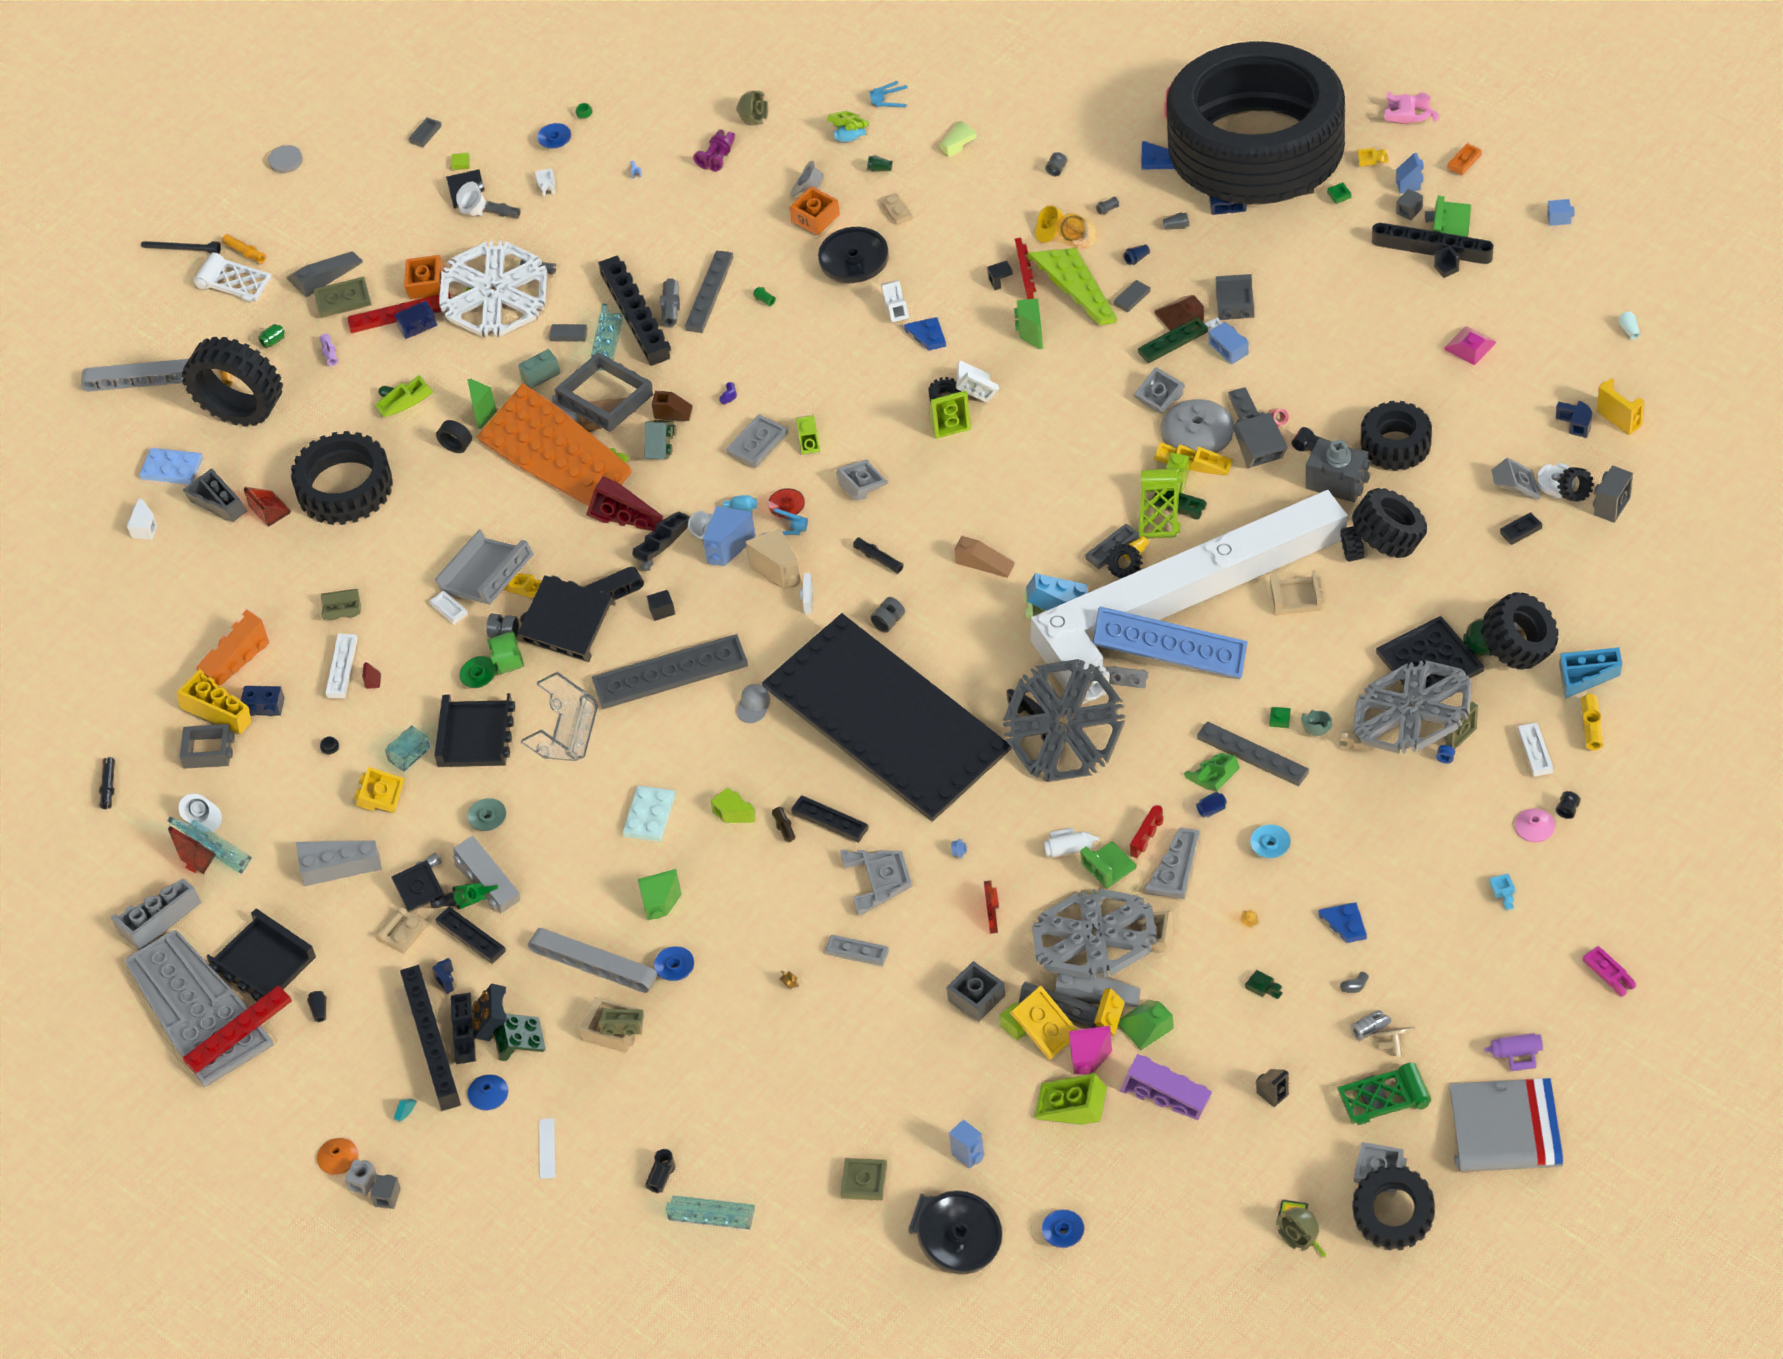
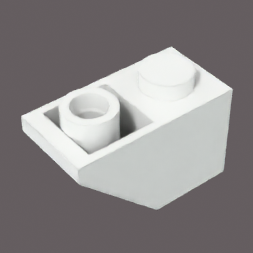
(142, 522)

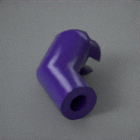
(729, 395)

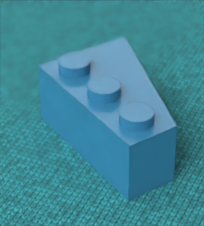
(1051, 592)
(1588, 669)

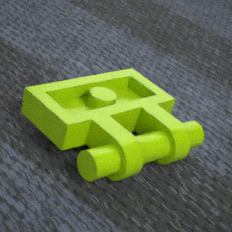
(850, 120)

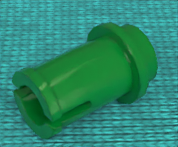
(760, 293)

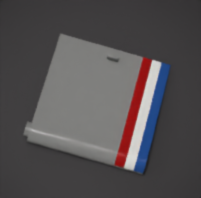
(1506, 1125)

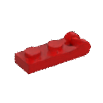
(1146, 831)

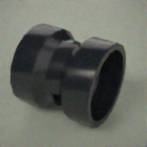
(1568, 803)

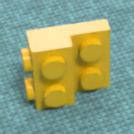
(378, 790)

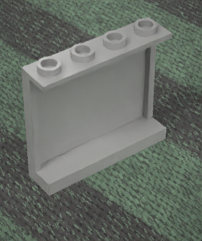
(483, 568)

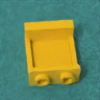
(1618, 409)

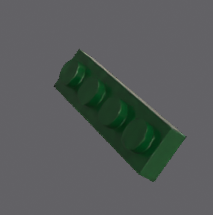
(1172, 340)

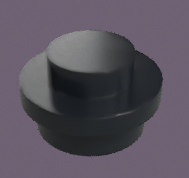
(329, 745)

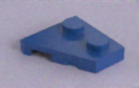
(927, 332)
(1345, 921)

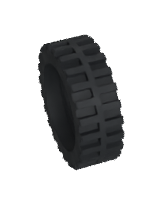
(242, 363)
(348, 504)

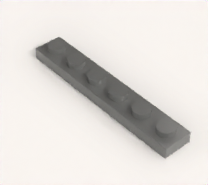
(709, 291)
(1253, 753)

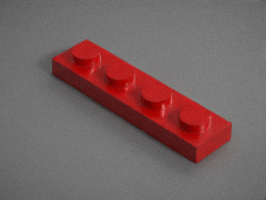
(1027, 274)

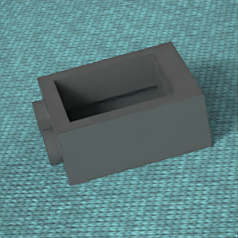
(206, 759)

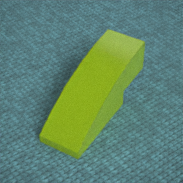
(404, 397)

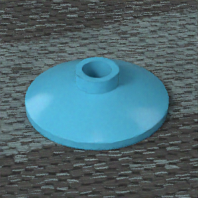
(1267, 835)

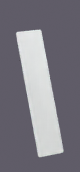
(547, 1148)

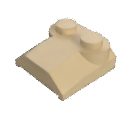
(1164, 929)

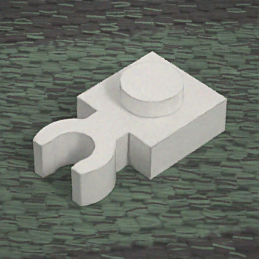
(546, 180)

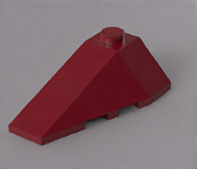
(617, 504)

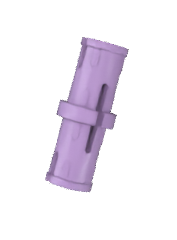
(327, 343)

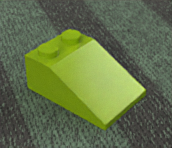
(949, 414)
(1072, 1100)

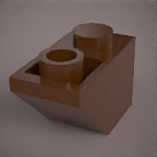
(670, 406)

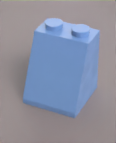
(727, 534)

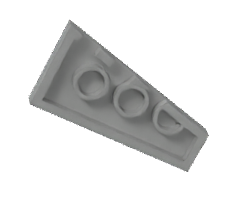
(1175, 868)

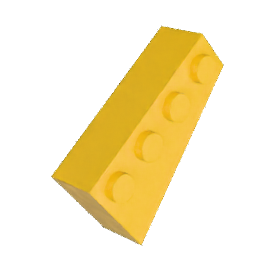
(213, 703)

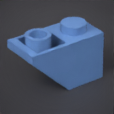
(1409, 174)

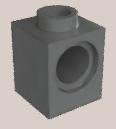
(1409, 204)

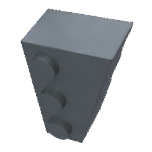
(215, 496)

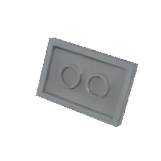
(757, 441)

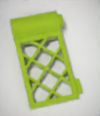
(1163, 481)

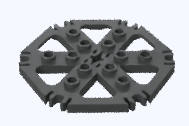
(1050, 723)

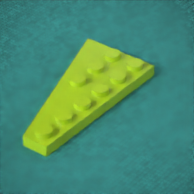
(1074, 278)

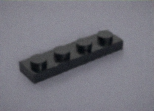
(830, 818)
(470, 935)

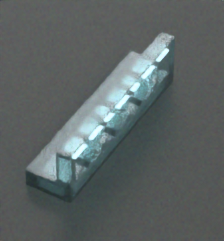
(607, 333)
(711, 1214)

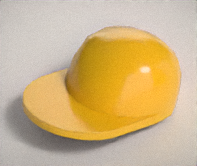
(1047, 223)

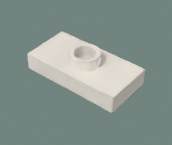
(806, 593)

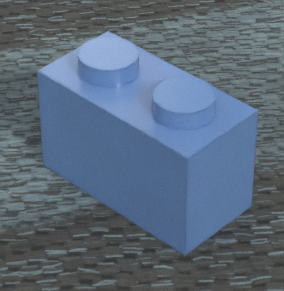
(1228, 342)
(966, 1144)

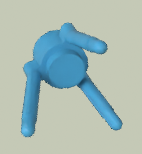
(877, 95)
(797, 522)

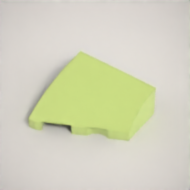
(957, 136)

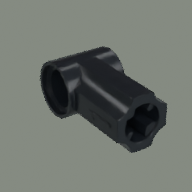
(1305, 439)
(660, 1172)

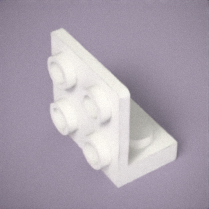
(975, 382)

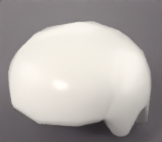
(699, 523)

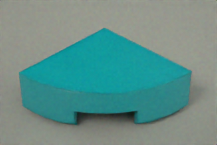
(404, 1109)

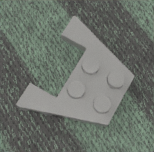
(886, 874)

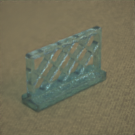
(221, 847)

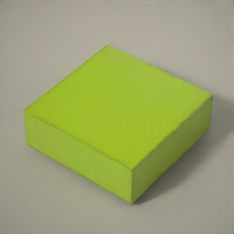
(460, 161)

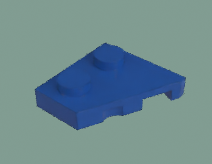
(1154, 157)

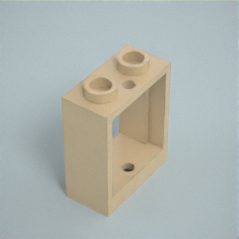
(591, 1022)

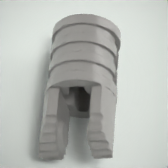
(1369, 1025)

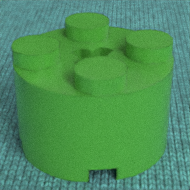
(505, 653)

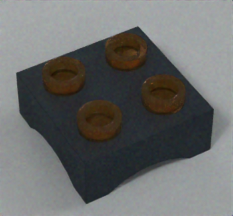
(489, 1012)

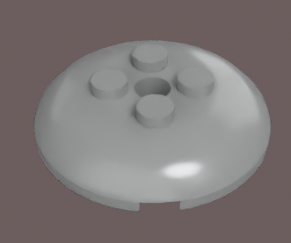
(1198, 424)

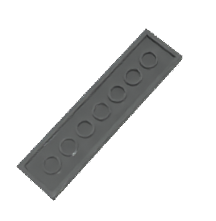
(669, 671)

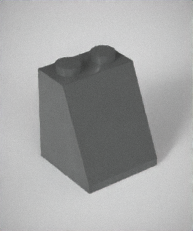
(1259, 439)

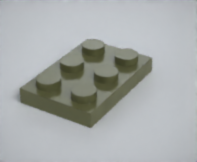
(342, 297)

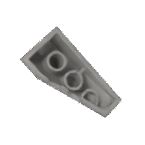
(1092, 990)

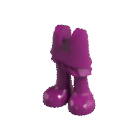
(720, 143)

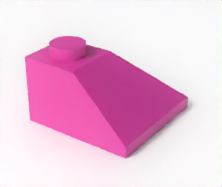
(1470, 345)
(1089, 1048)

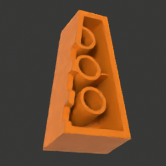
(236, 649)

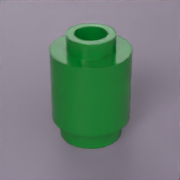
(271, 335)

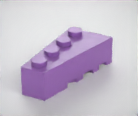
(1165, 1087)

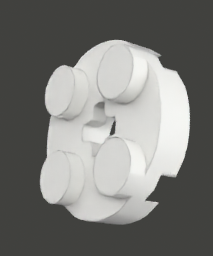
(1546, 481)

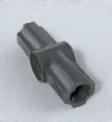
(670, 302)

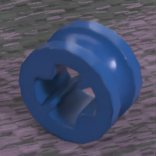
(1445, 754)

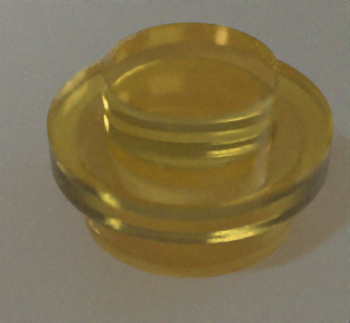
(1249, 918)

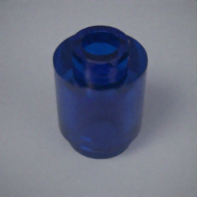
(1211, 804)

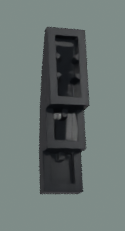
(665, 534)
(462, 1023)

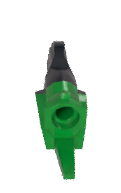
(463, 896)

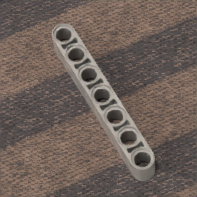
(133, 375)
(592, 960)

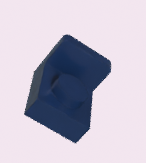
(442, 974)

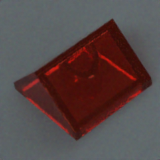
(266, 505)

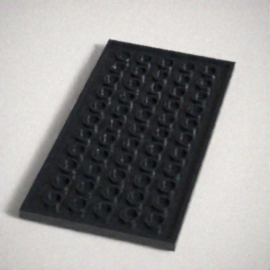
(887, 716)

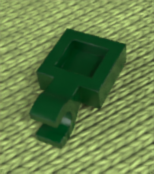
(1261, 984)

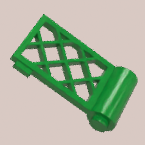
(1410, 1088)

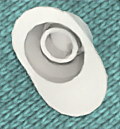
(470, 199)
(201, 809)

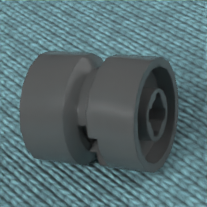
(887, 614)
(500, 625)

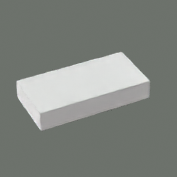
(448, 607)

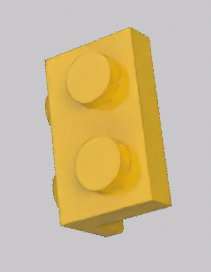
(1109, 1010)

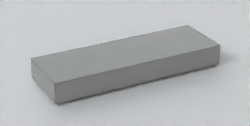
(857, 950)

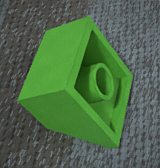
(1029, 321)

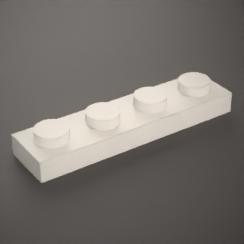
(341, 666)

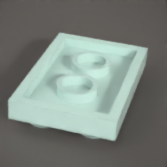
(649, 813)

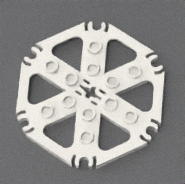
(494, 277)

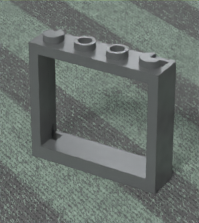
(605, 420)

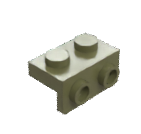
(341, 604)
(621, 1021)

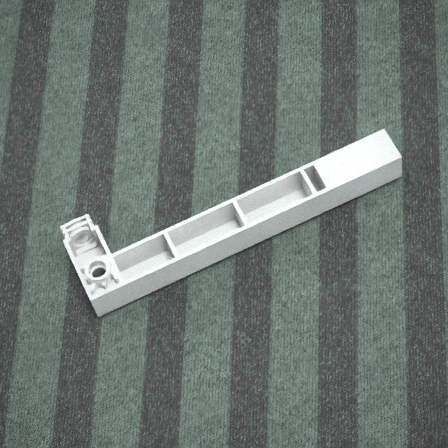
(1188, 579)

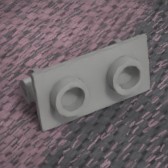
(1127, 677)

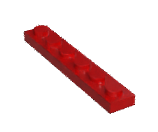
(385, 315)
(237, 1029)

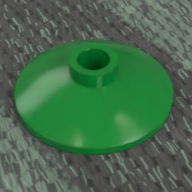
(477, 672)

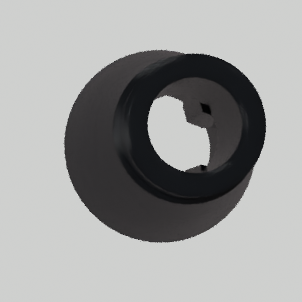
(317, 1005)

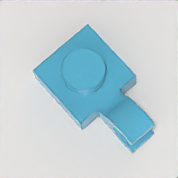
(1503, 887)

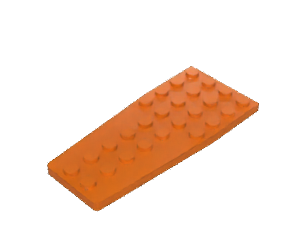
(551, 445)

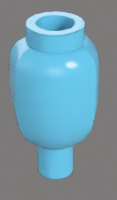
(847, 136)
(741, 502)

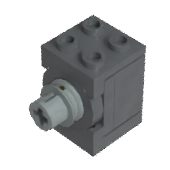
(1337, 469)

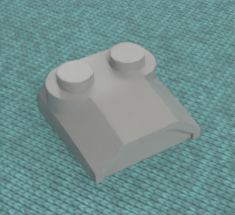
(1159, 390)
(860, 479)

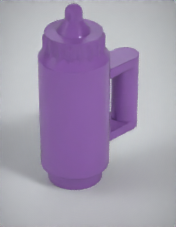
(1517, 1046)

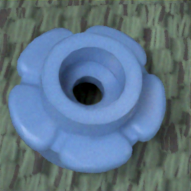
(958, 848)

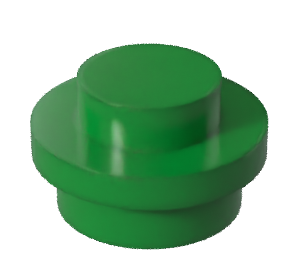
(584, 110)

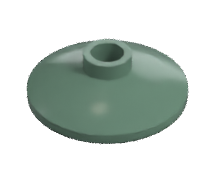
(483, 809)

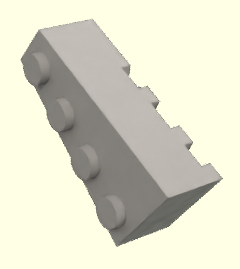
(480, 868)
(157, 914)

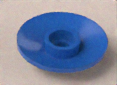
(554, 135)
(674, 957)
(490, 1098)
(1063, 1221)

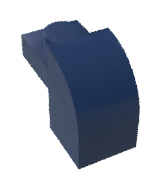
(1578, 416)

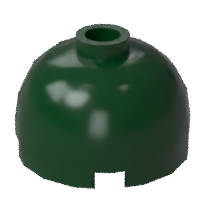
(1475, 639)

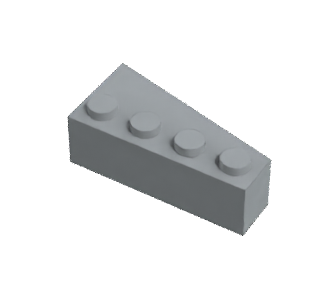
(336, 859)

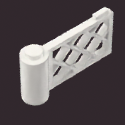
(214, 268)

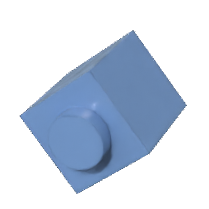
(1560, 212)

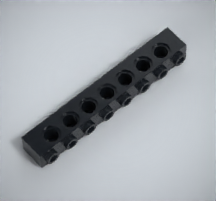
(634, 310)
(430, 1038)

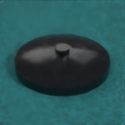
(853, 254)
(959, 1232)

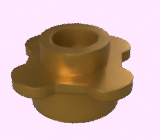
(789, 979)

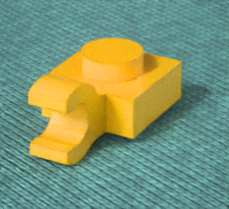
(1370, 157)

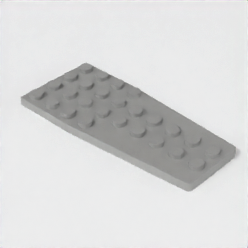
(192, 1002)

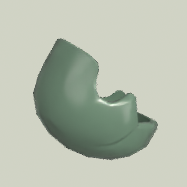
(1316, 722)

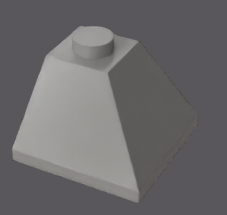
(1515, 478)

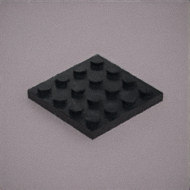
(1434, 643)

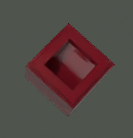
(371, 676)

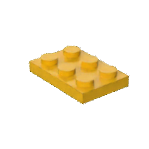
(1043, 1022)

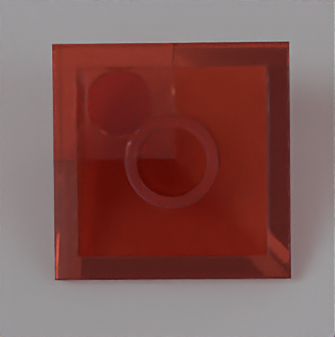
(191, 852)

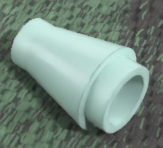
(1629, 324)

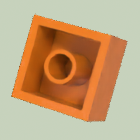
(814, 210)
(423, 276)

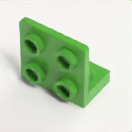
(1451, 217)
(1107, 864)

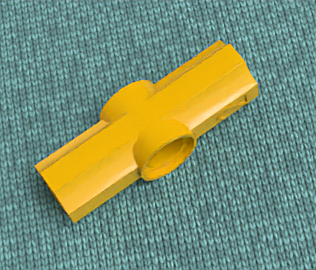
(1591, 722)

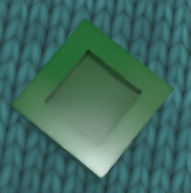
(1339, 193)
(1280, 717)

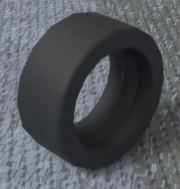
(453, 444)

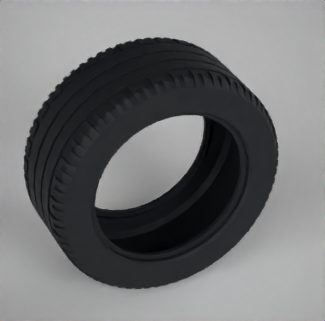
(1256, 165)

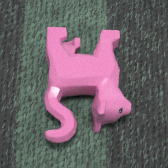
(1406, 107)

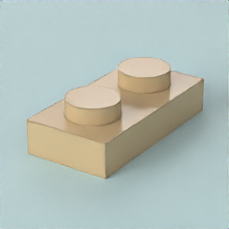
(896, 209)

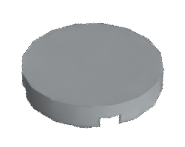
(285, 158)

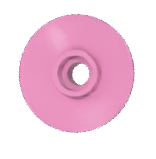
(1534, 831)

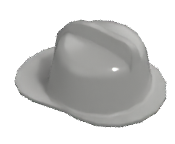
(809, 177)

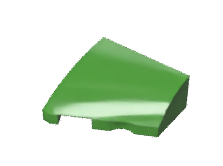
(1214, 772)

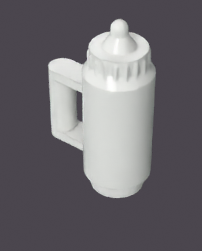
(1067, 842)

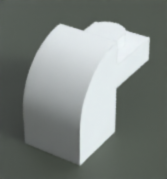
(894, 301)

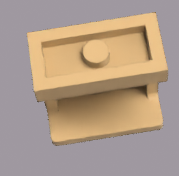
(1296, 594)

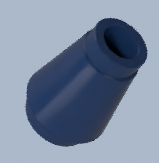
(1135, 254)

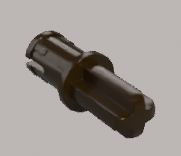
(783, 824)

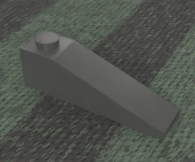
(323, 272)

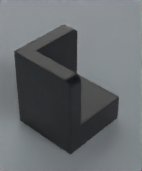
(1446, 261)
(998, 271)
(660, 605)

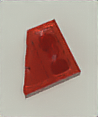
(991, 904)

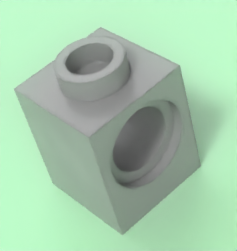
(360, 1184)

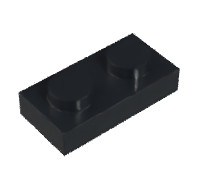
(1521, 528)

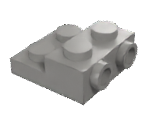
(1373, 1156)

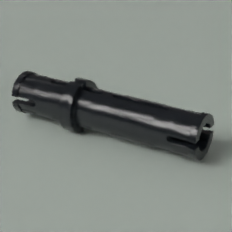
(873, 552)
(106, 789)

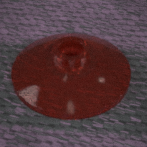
(786, 500)

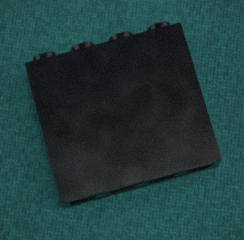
(565, 617)
(474, 732)
(262, 957)

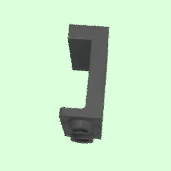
(1234, 297)

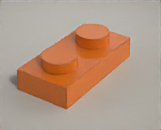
(1464, 159)

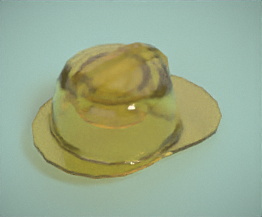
(1077, 230)

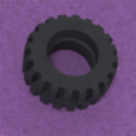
(1399, 418)
(1389, 523)
(1505, 639)
(1383, 1180)

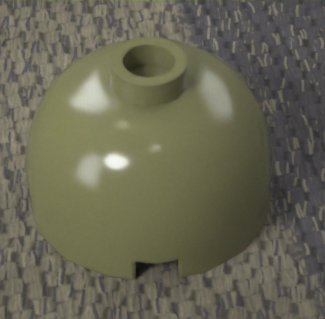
(752, 107)
(1298, 1227)

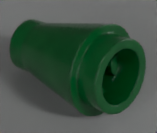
(877, 163)

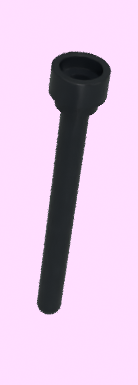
(212, 247)

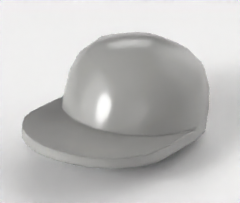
(753, 703)

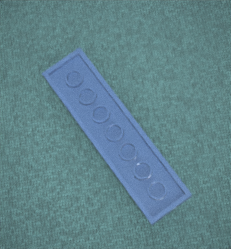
(1169, 642)

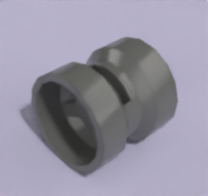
(1056, 164)

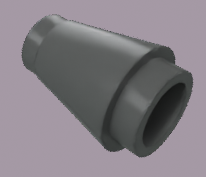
(1177, 221)

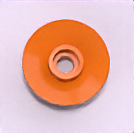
(339, 1162)

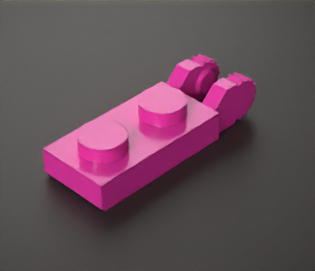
(1609, 970)

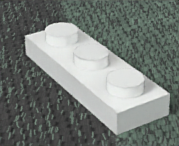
(1535, 749)

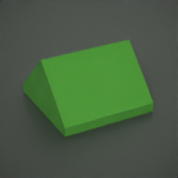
(482, 402)

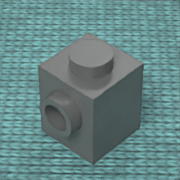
(385, 1191)

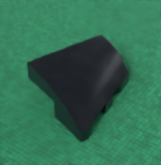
(456, 181)

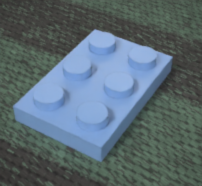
(171, 466)

